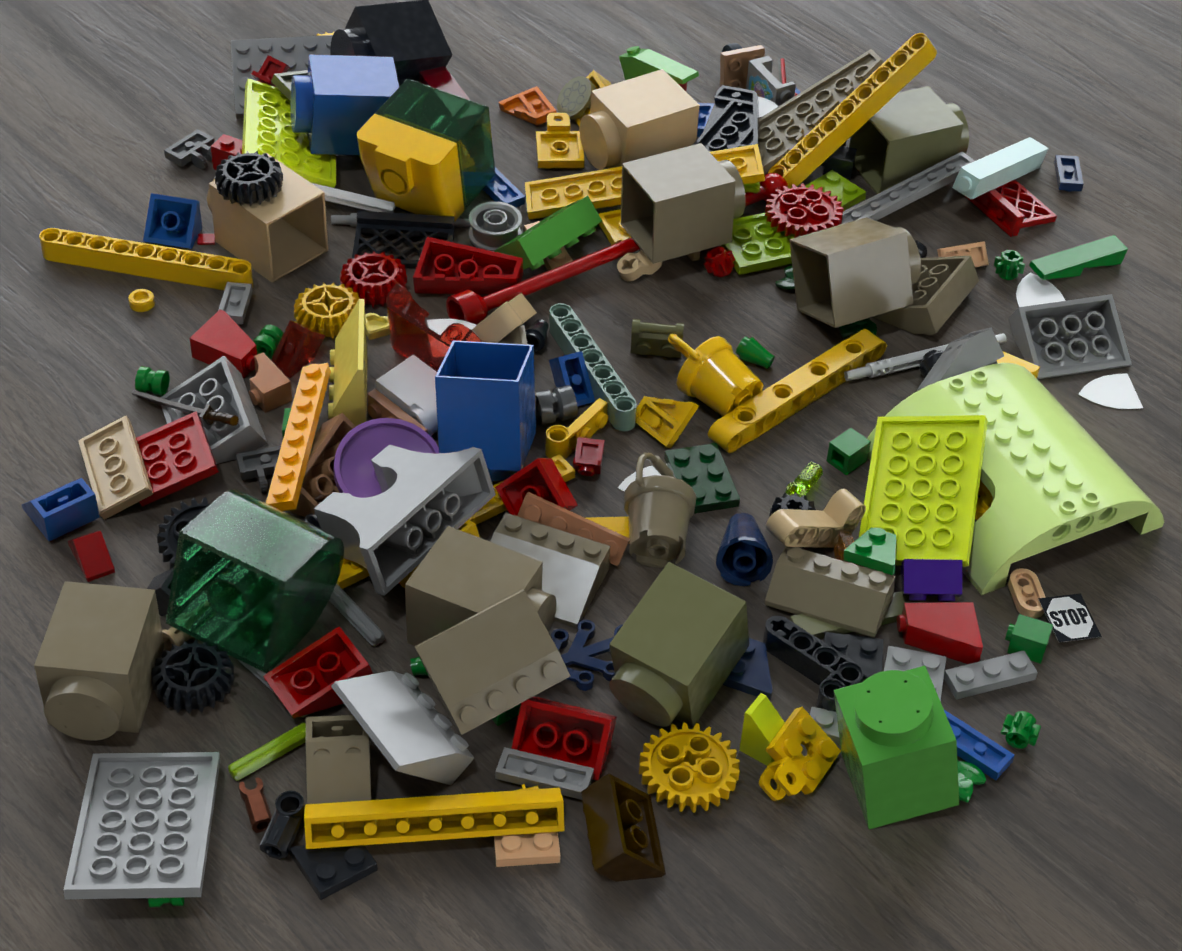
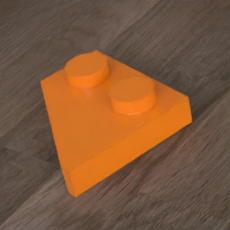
(529, 106)

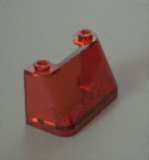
(411, 334)

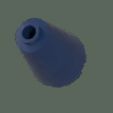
(743, 552)

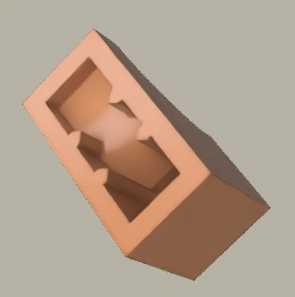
(269, 385)

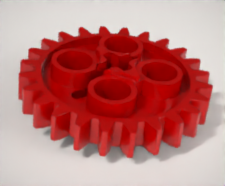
(803, 210)

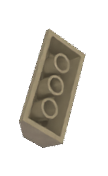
(830, 590)

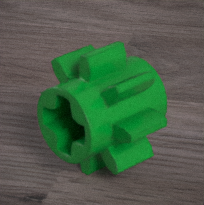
(1009, 265)
(1020, 729)

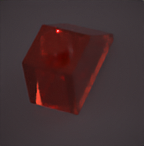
(296, 348)

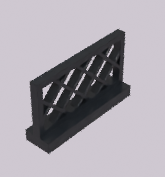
(404, 226)

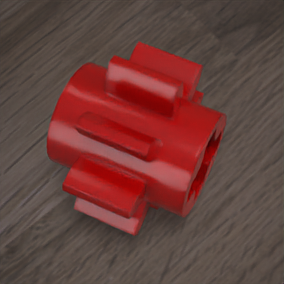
(719, 262)

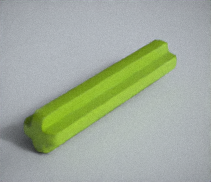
(268, 752)

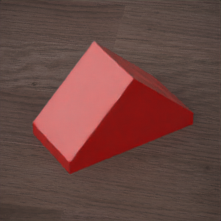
(92, 555)

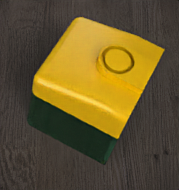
(428, 150)

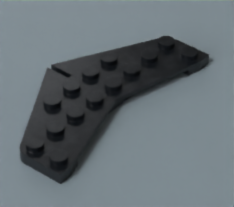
(732, 120)

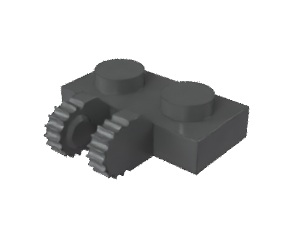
(190, 149)
(258, 464)

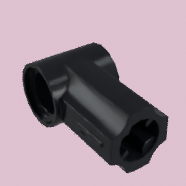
(284, 825)

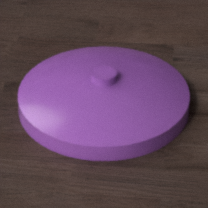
(353, 457)

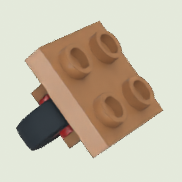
(735, 63)

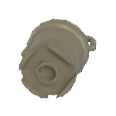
(658, 514)

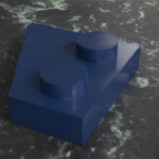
(752, 671)

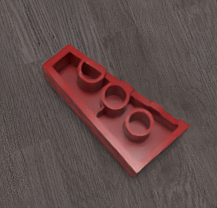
(455, 267)

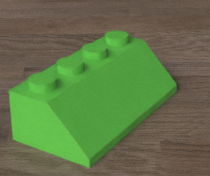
(553, 233)

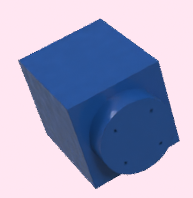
(339, 99)
(487, 403)

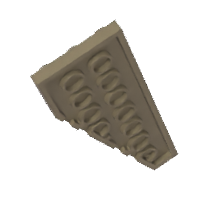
(798, 116)

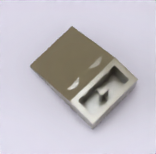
(337, 760)

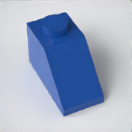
(572, 371)

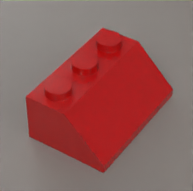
(564, 733)

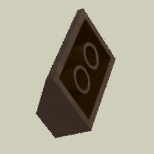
(622, 831)

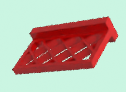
(1005, 210)

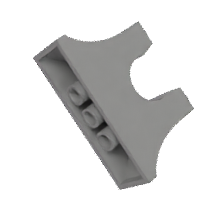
(416, 505)

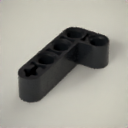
(811, 658)

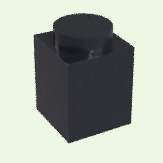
(395, 30)

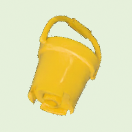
(715, 374)

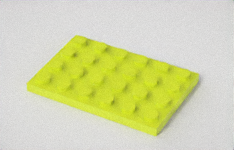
(269, 131)
(926, 484)

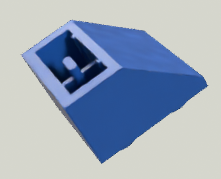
(63, 509)

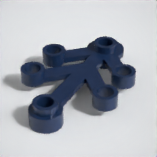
(583, 655)

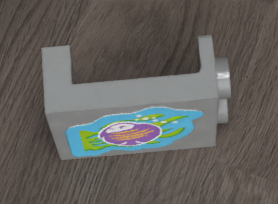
(765, 84)

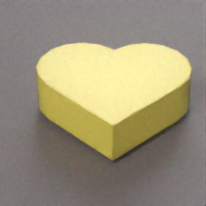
(376, 326)

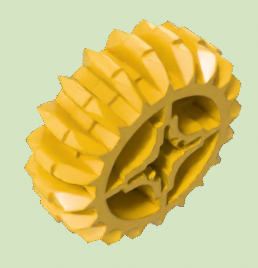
(325, 307)

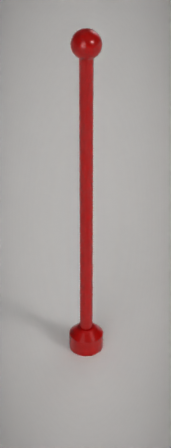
(474, 308)

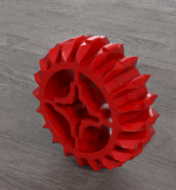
(373, 276)

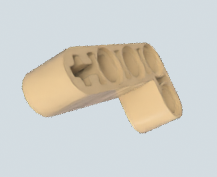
(504, 319)
(817, 527)

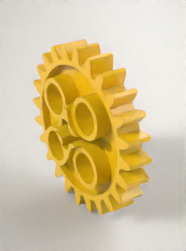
(693, 758)

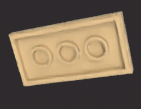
(115, 467)

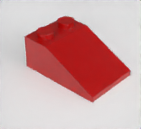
(307, 677)

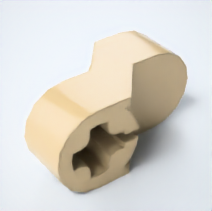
(635, 265)

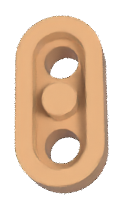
(1027, 596)

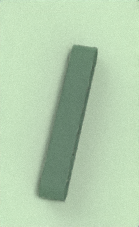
(605, 382)

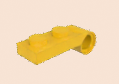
(564, 440)

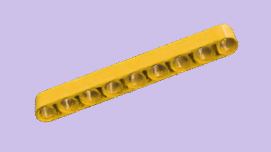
(856, 110)
(143, 259)

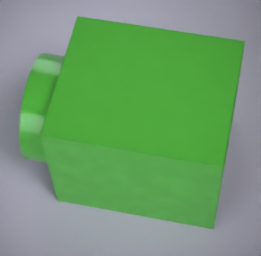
(897, 746)

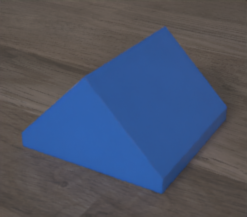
(172, 221)

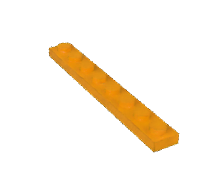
(298, 437)

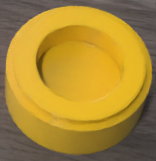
(141, 300)

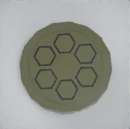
(575, 97)

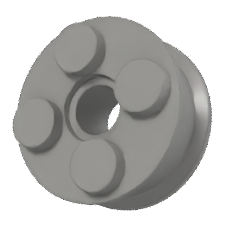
(494, 225)

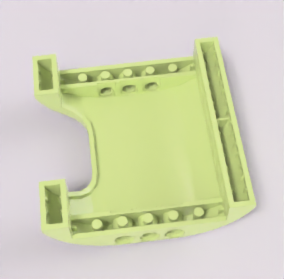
(1039, 466)

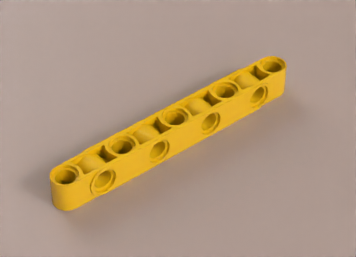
(795, 391)

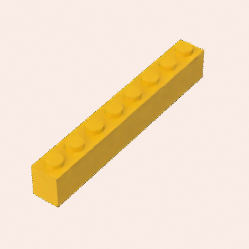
(433, 818)

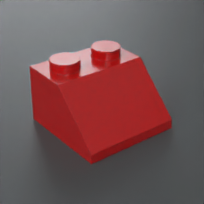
(540, 479)

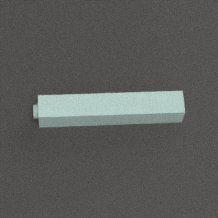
(1000, 168)

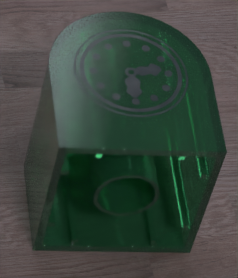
(251, 578)

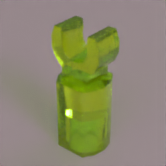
(805, 480)

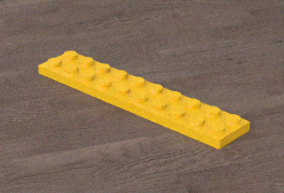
(605, 185)

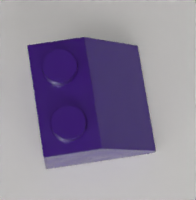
(931, 578)

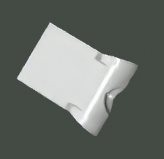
(413, 390)

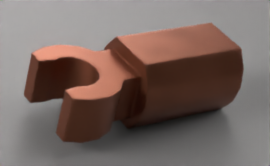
(256, 806)

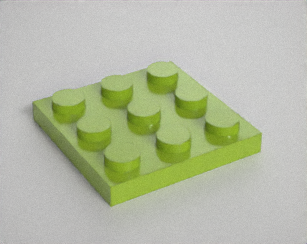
(758, 245)

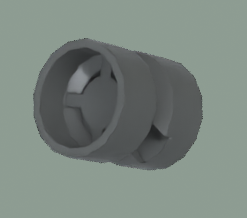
(563, 404)

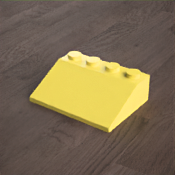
(350, 369)

